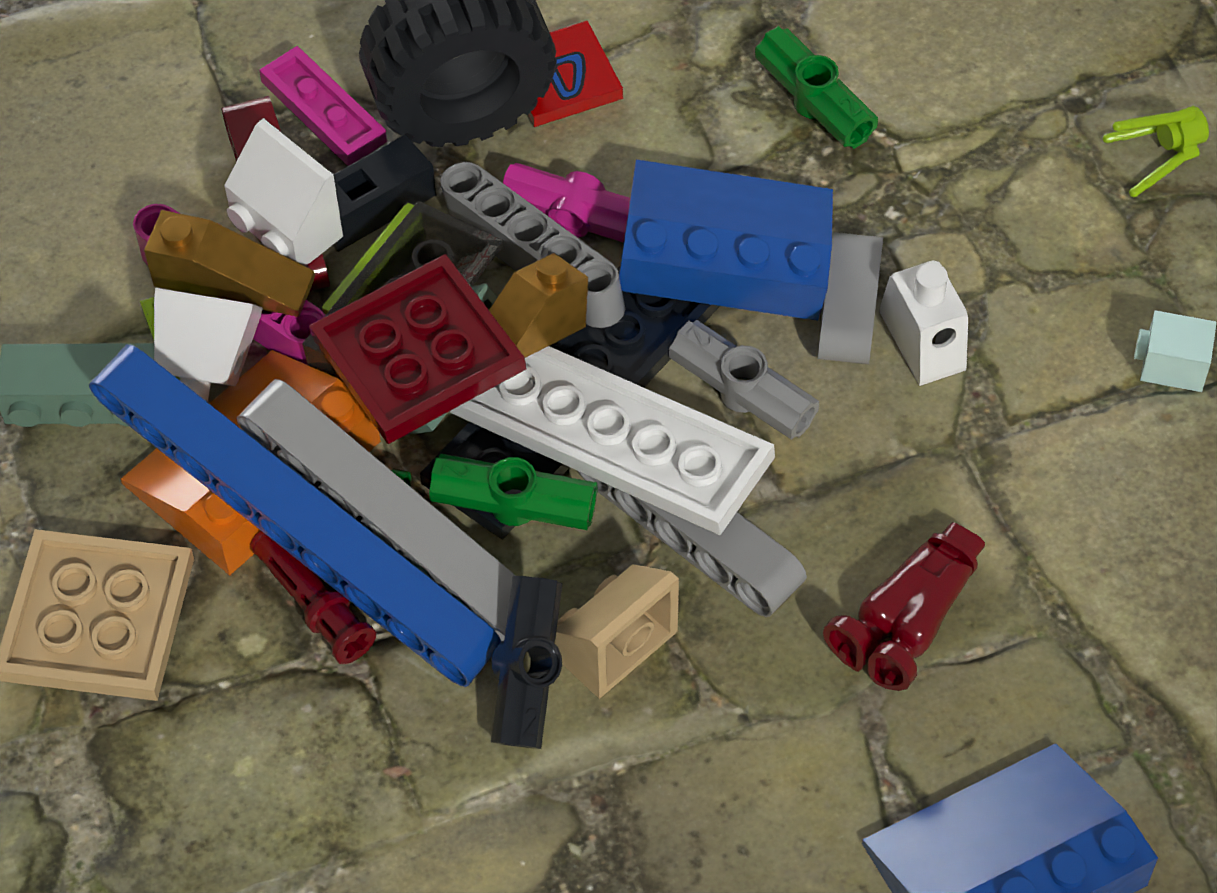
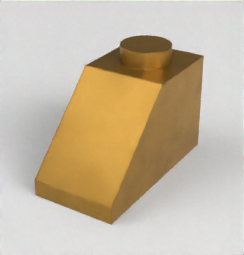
(542, 304)

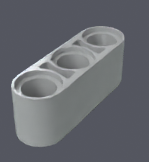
(850, 298)

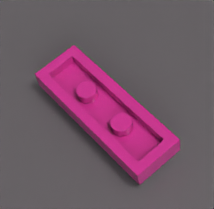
(323, 106)

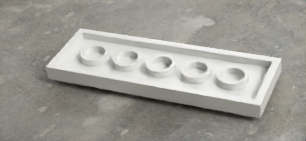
(625, 437)

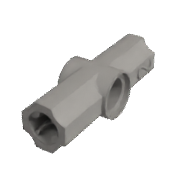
(764, 395)

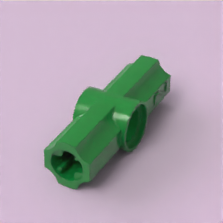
(816, 87)
(542, 499)

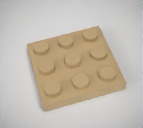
(95, 614)

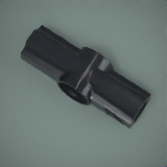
(529, 629)

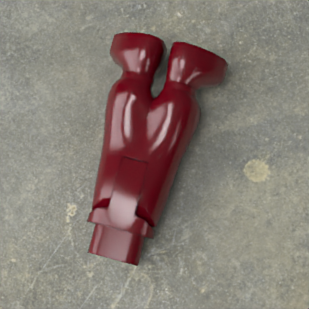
(906, 607)

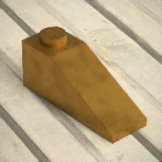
(216, 262)

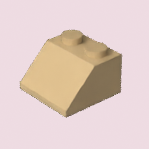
(619, 626)

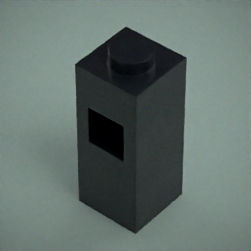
(379, 187)

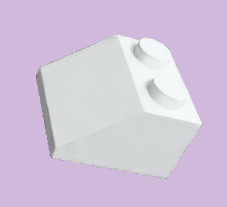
(283, 196)

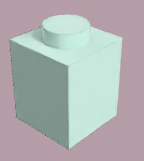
(1176, 350)

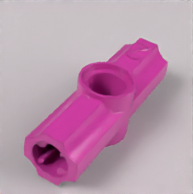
(573, 202)

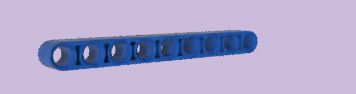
(295, 515)

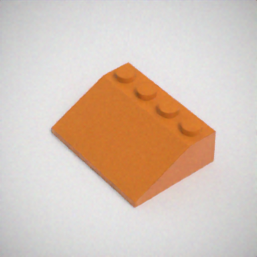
(200, 513)

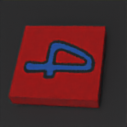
(580, 79)

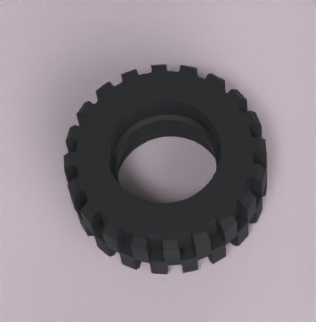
(449, 100)

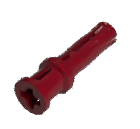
(324, 609)

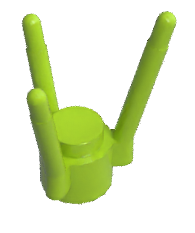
(1175, 131)

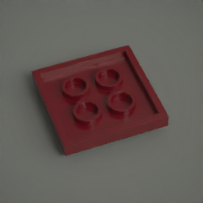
(417, 348)

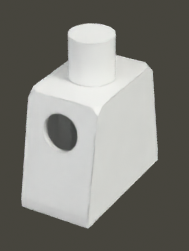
(917, 308)
(202, 338)

